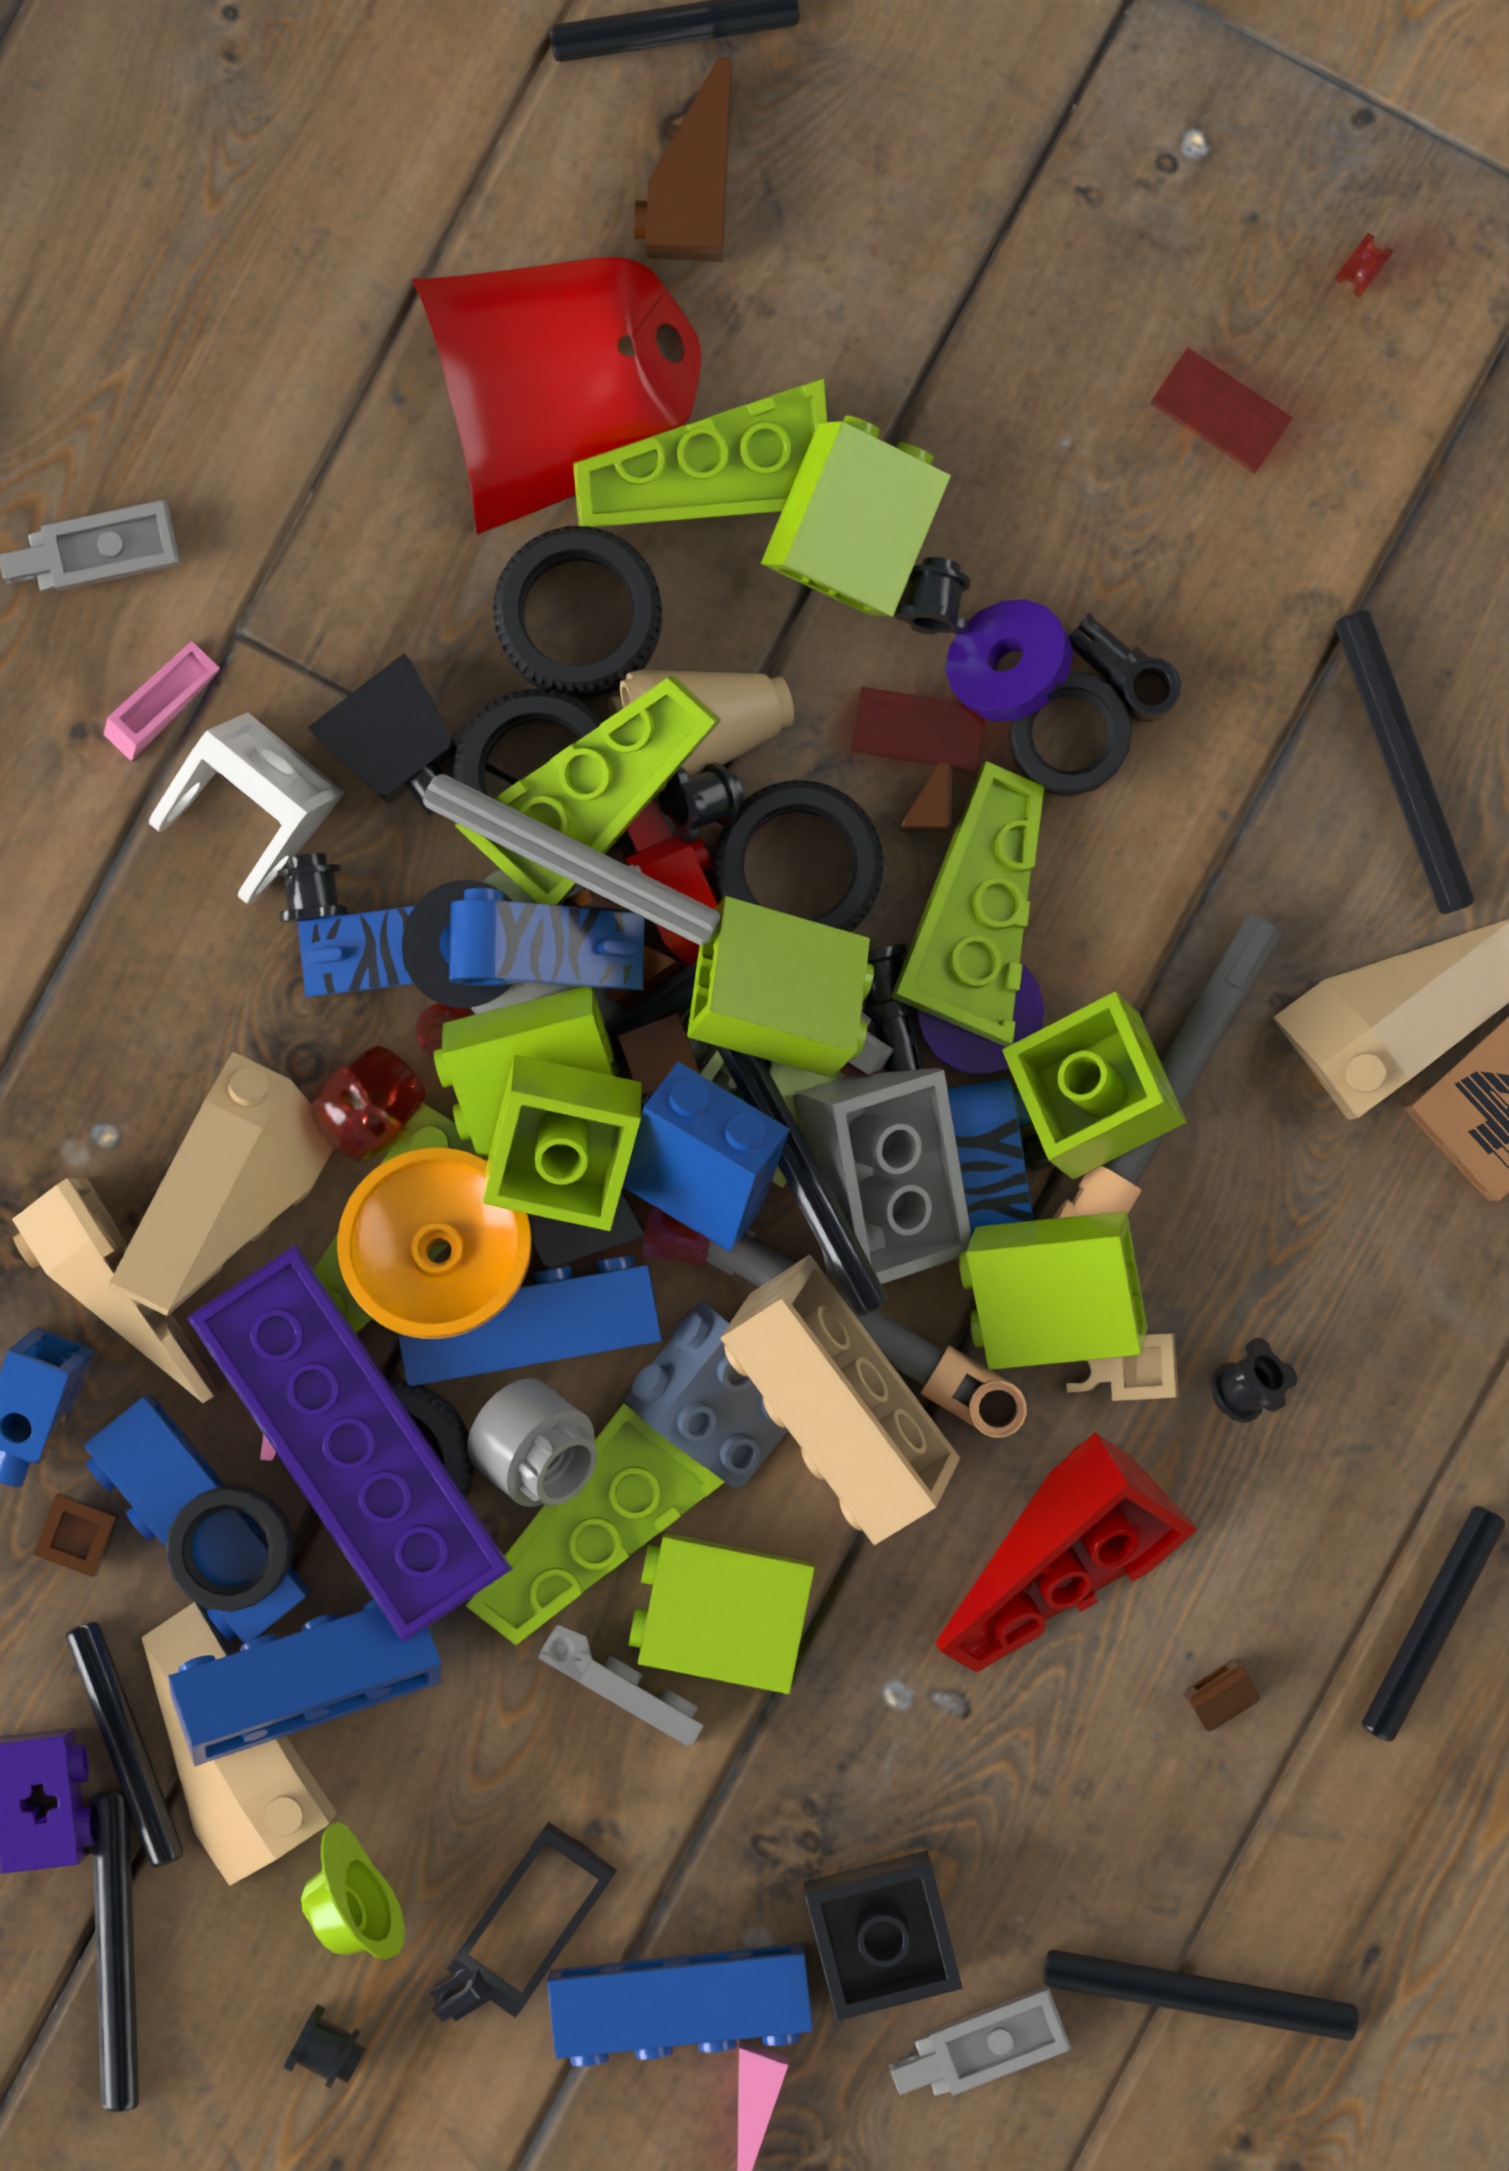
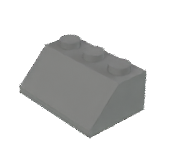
(891, 1166)

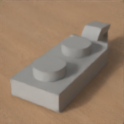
(96, 549)
(618, 1683)
(984, 2045)

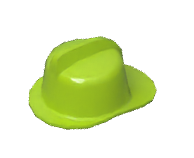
(352, 1901)

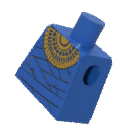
(36, 1399)

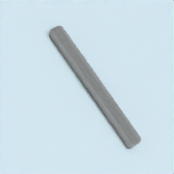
(572, 859)

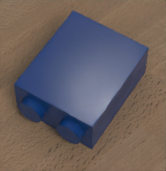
(704, 1156)

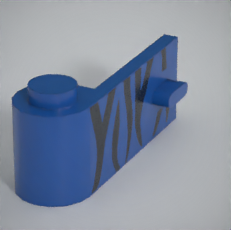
(543, 944)
(357, 952)
(991, 1151)

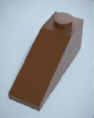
(689, 184)

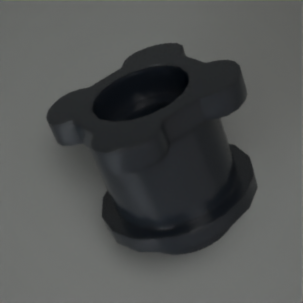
(935, 598)
(701, 799)
(310, 888)
(1252, 1383)
(326, 2049)

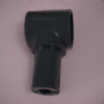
(1123, 665)

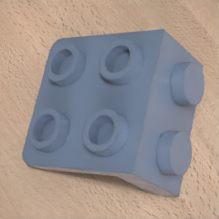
(704, 1403)

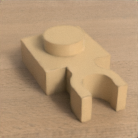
(1139, 1376)

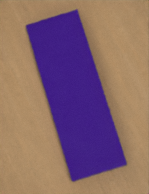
(349, 1443)

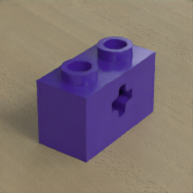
(26, 1834)

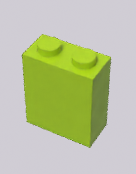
(856, 516)
(781, 989)
(481, 1049)
(1055, 1290)
(722, 1612)

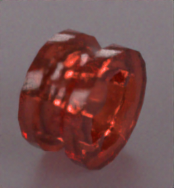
(1364, 264)
(427, 1019)

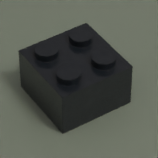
(882, 1935)

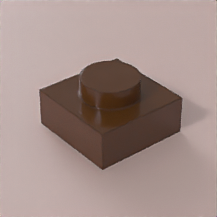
(76, 1534)

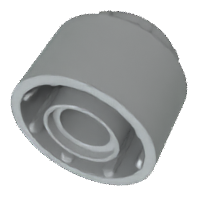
(533, 1444)

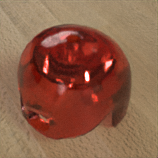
(367, 1104)

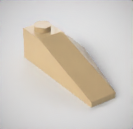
(1397, 1016)
(232, 1176)
(80, 1250)
(246, 1803)

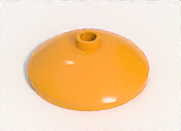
(404, 1213)

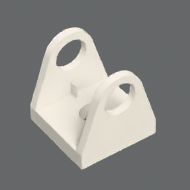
(267, 774)

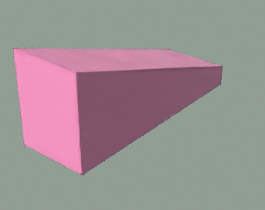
(159, 700)
(759, 2085)

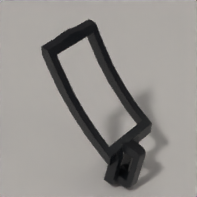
(484, 1984)

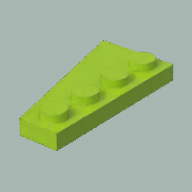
(602, 781)
(631, 1497)

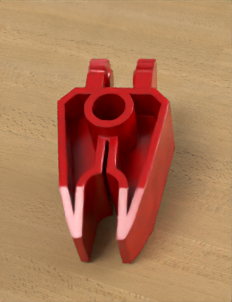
(674, 864)

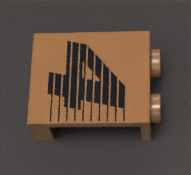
(1470, 1113)

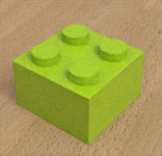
(1094, 1085)
(562, 1142)

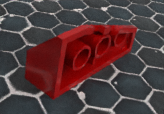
(1076, 1535)

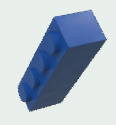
(547, 1323)
(161, 1474)
(298, 1681)
(680, 2002)

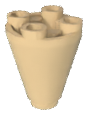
(747, 703)

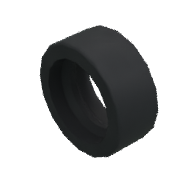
(1090, 778)
(182, 1562)

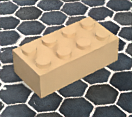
(840, 1400)

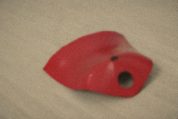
(543, 376)

